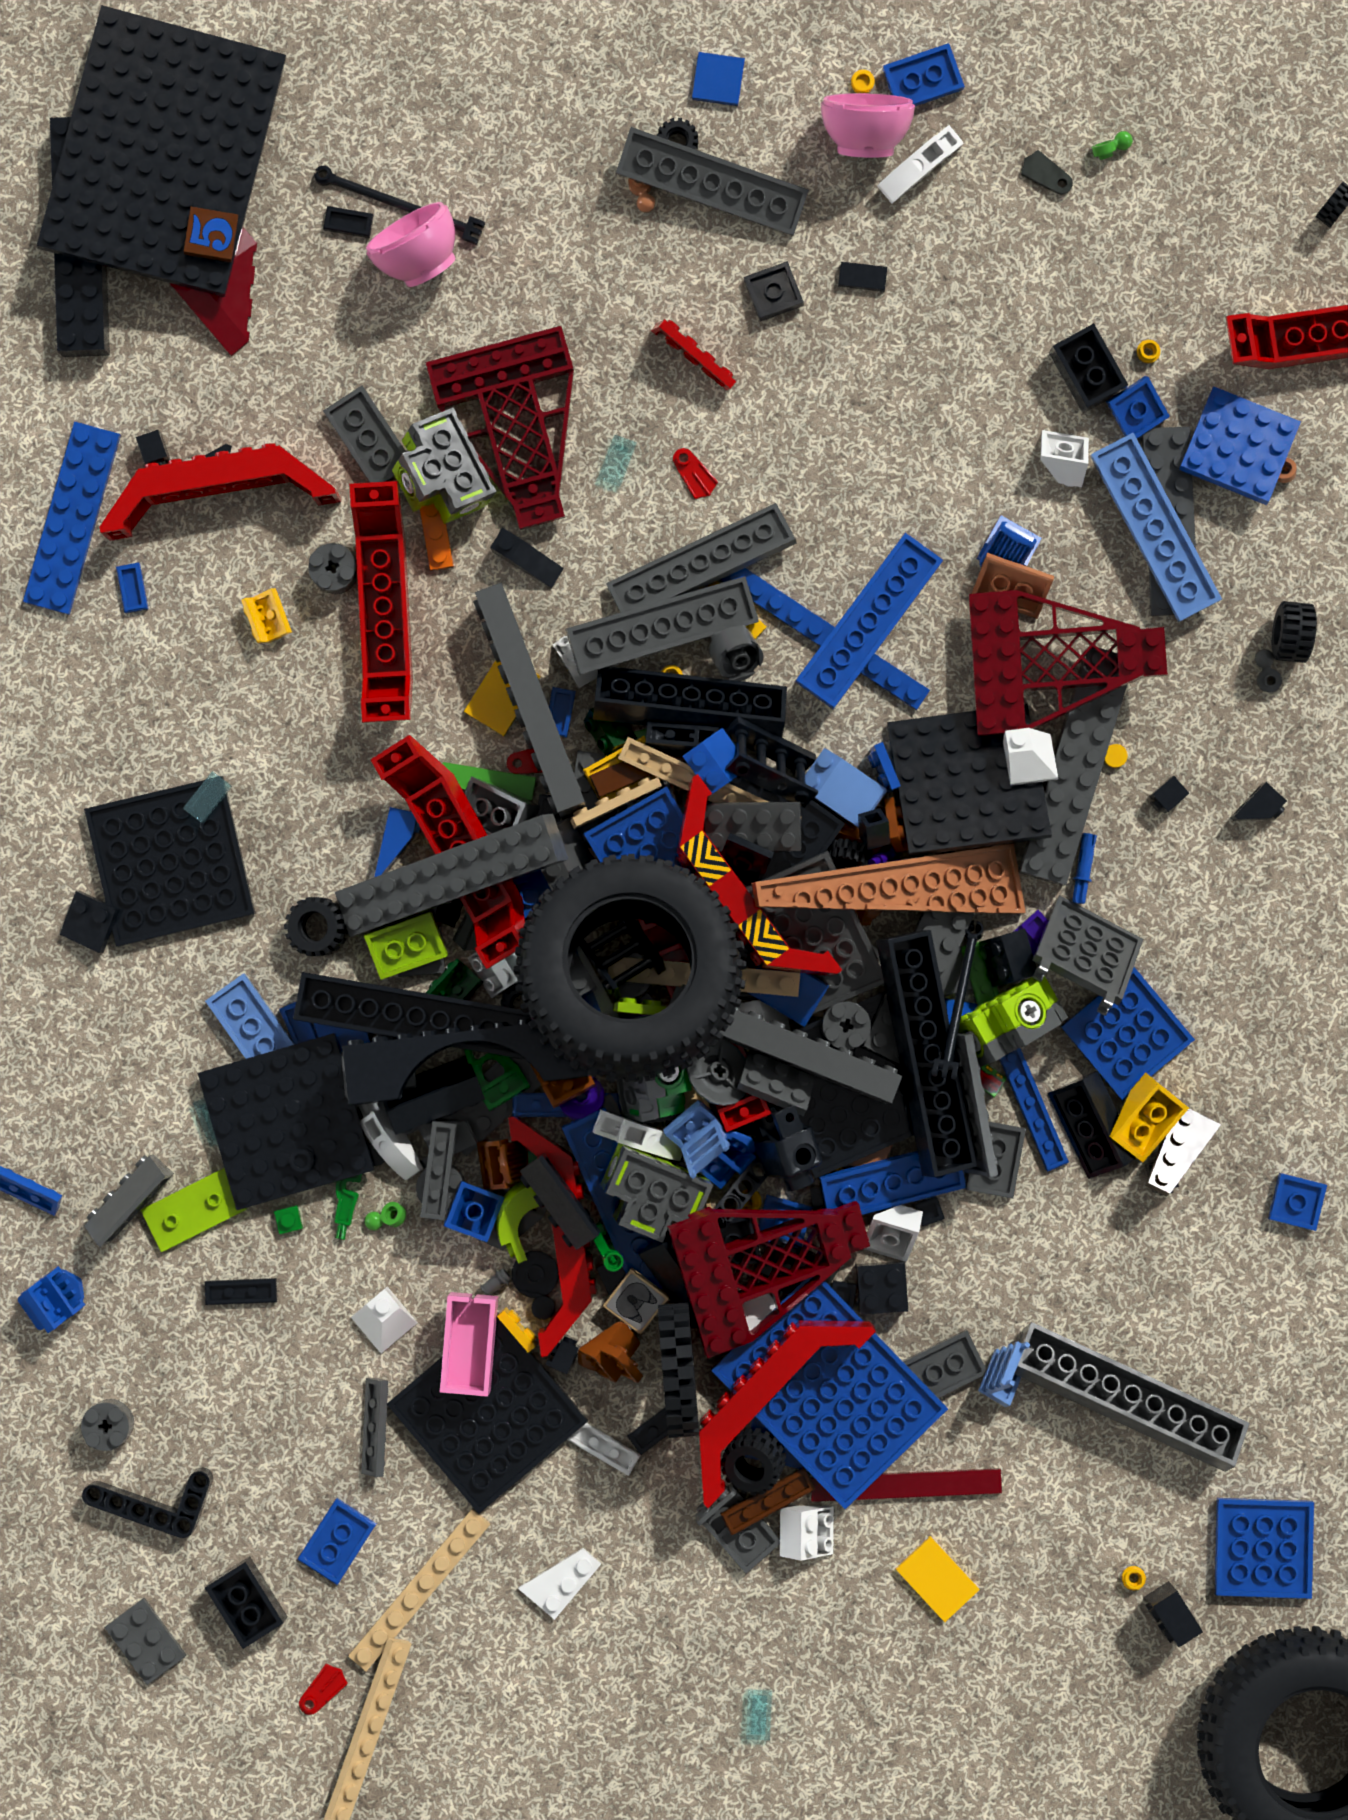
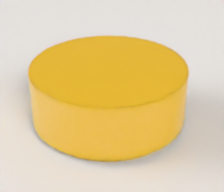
(862, 81)
(1116, 756)

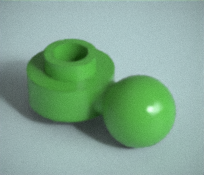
(1122, 141)
(375, 1220)

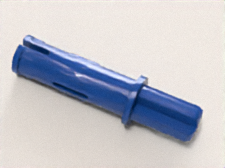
(1084, 866)

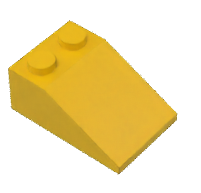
(1147, 1117)

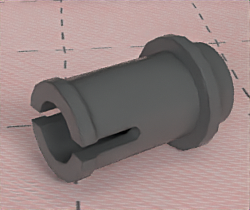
(496, 1282)

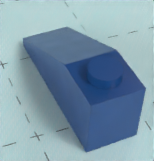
(398, 834)

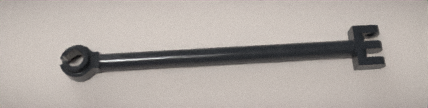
(331, 178)
(946, 1063)

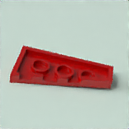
(693, 354)

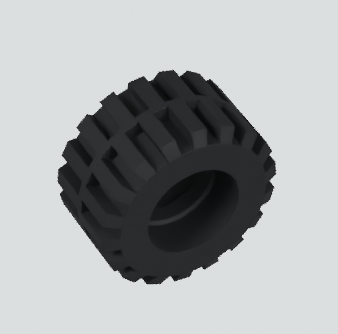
(1294, 632)
(297, 923)
(746, 1476)

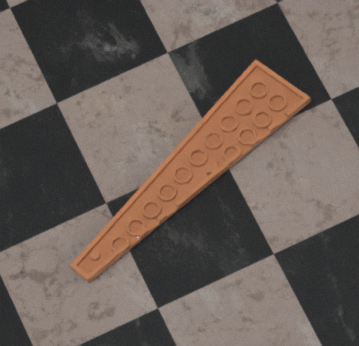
(949, 882)

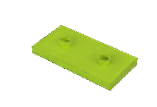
(191, 1210)

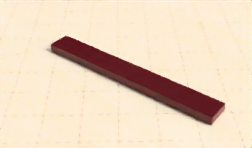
(924, 1484)

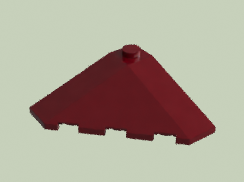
(227, 315)

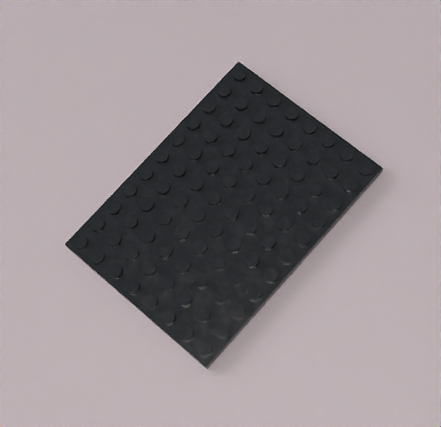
(155, 130)

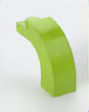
(514, 1206)

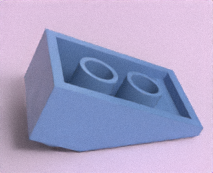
(843, 787)

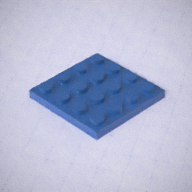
(1240, 445)
(642, 829)
(1131, 1038)
(1264, 1548)

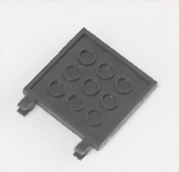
(1087, 952)

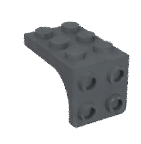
(746, 1546)

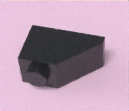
(1261, 805)

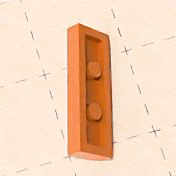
(436, 538)

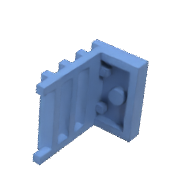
(698, 1136)
(1000, 1378)

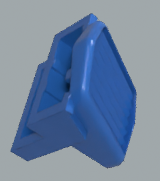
(1010, 542)
(734, 1160)
(53, 1299)

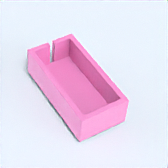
(469, 1344)

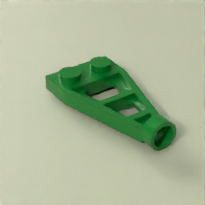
(503, 1087)
(608, 1251)

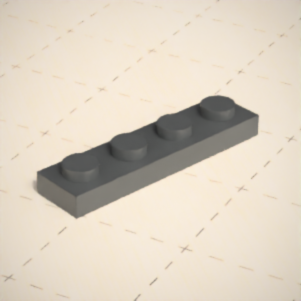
(438, 1170)
(374, 1427)

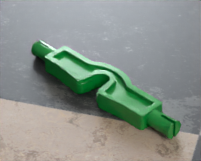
(346, 1205)

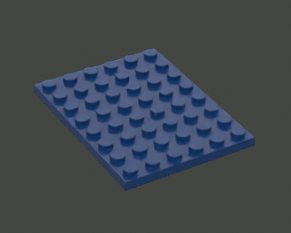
(846, 1406)

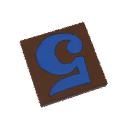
(211, 234)

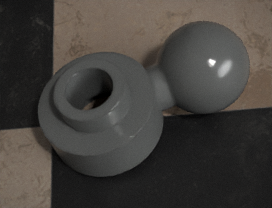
(1264, 659)

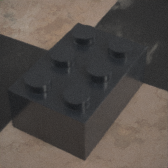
(1088, 368)
(246, 1602)

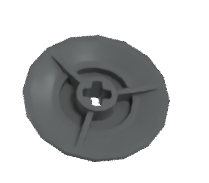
(723, 1060)

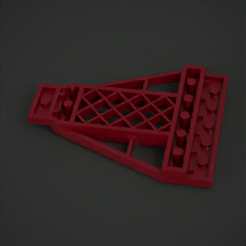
(505, 368)
(999, 665)
(710, 1280)

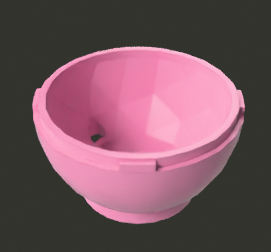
(866, 122)
(415, 245)

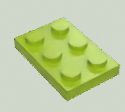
(406, 945)
(630, 1005)

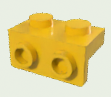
(266, 616)
(511, 1322)

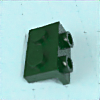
(608, 734)
(456, 982)

